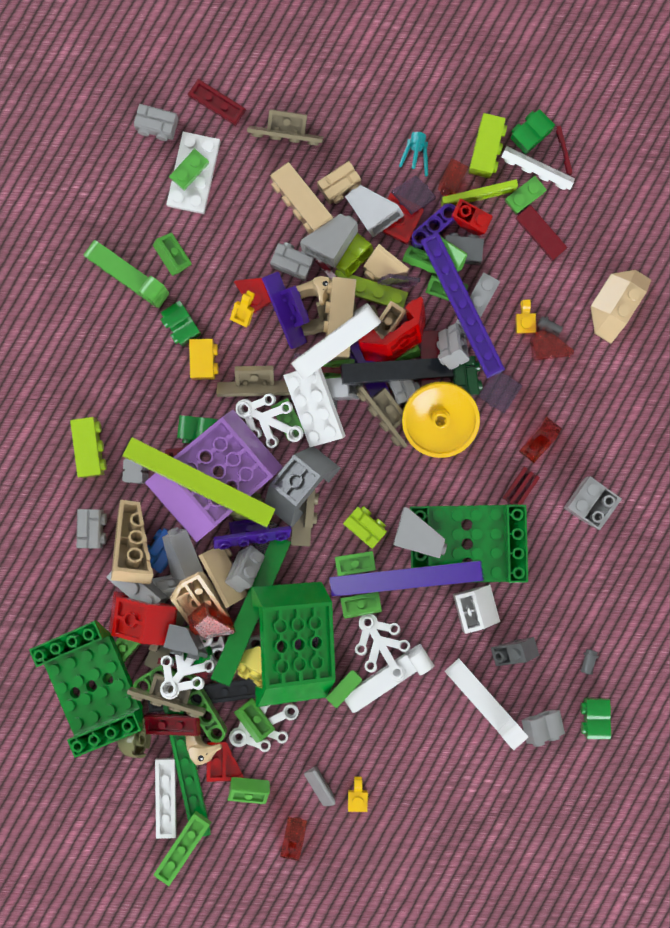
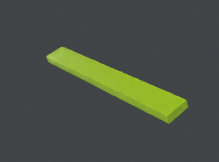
(198, 482)

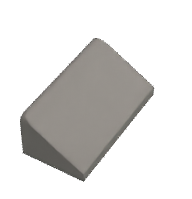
(320, 786)

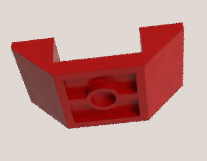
(399, 341)
(140, 620)

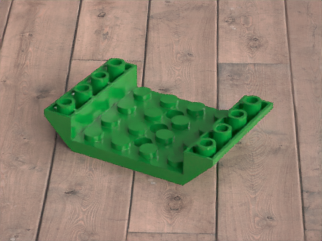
(496, 537)
(291, 614)
(98, 714)

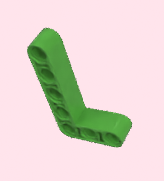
(144, 286)
(207, 725)

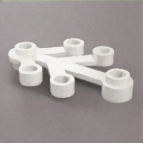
(266, 419)
(381, 643)
(184, 668)
(275, 734)

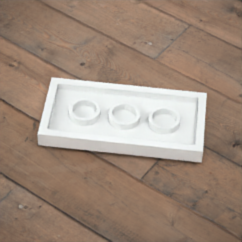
(197, 193)
(315, 407)

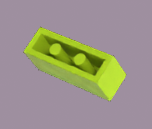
(487, 146)
(88, 447)

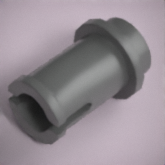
(549, 326)
(589, 661)

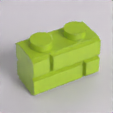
(365, 527)

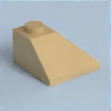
(383, 263)

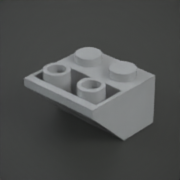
(592, 503)

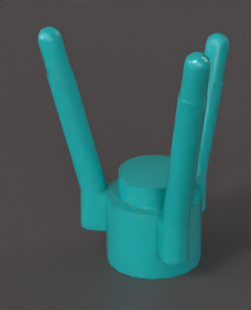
(417, 143)

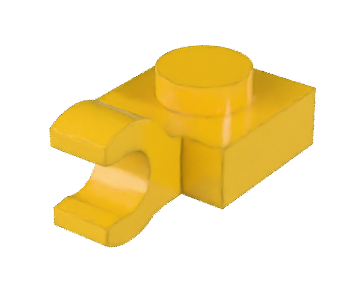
(242, 311)
(525, 321)
(357, 798)

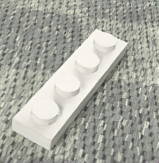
(544, 171)
(165, 797)

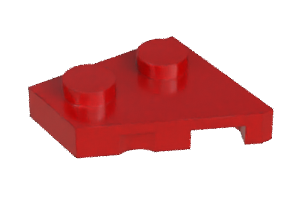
(256, 286)
(222, 765)

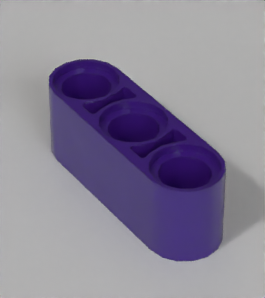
(437, 218)

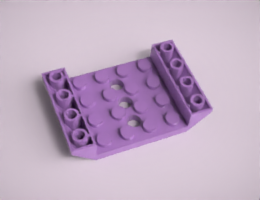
(240, 457)

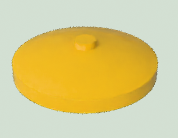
(440, 419)

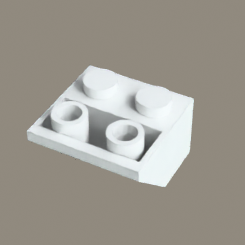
(476, 609)

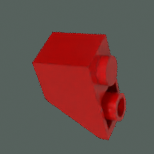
(471, 218)

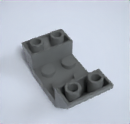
(297, 482)

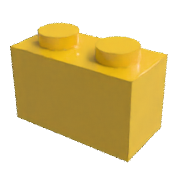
(203, 359)

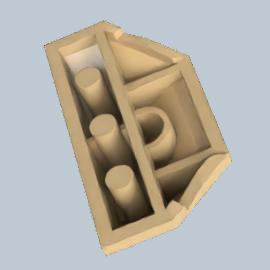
(617, 302)
(193, 592)

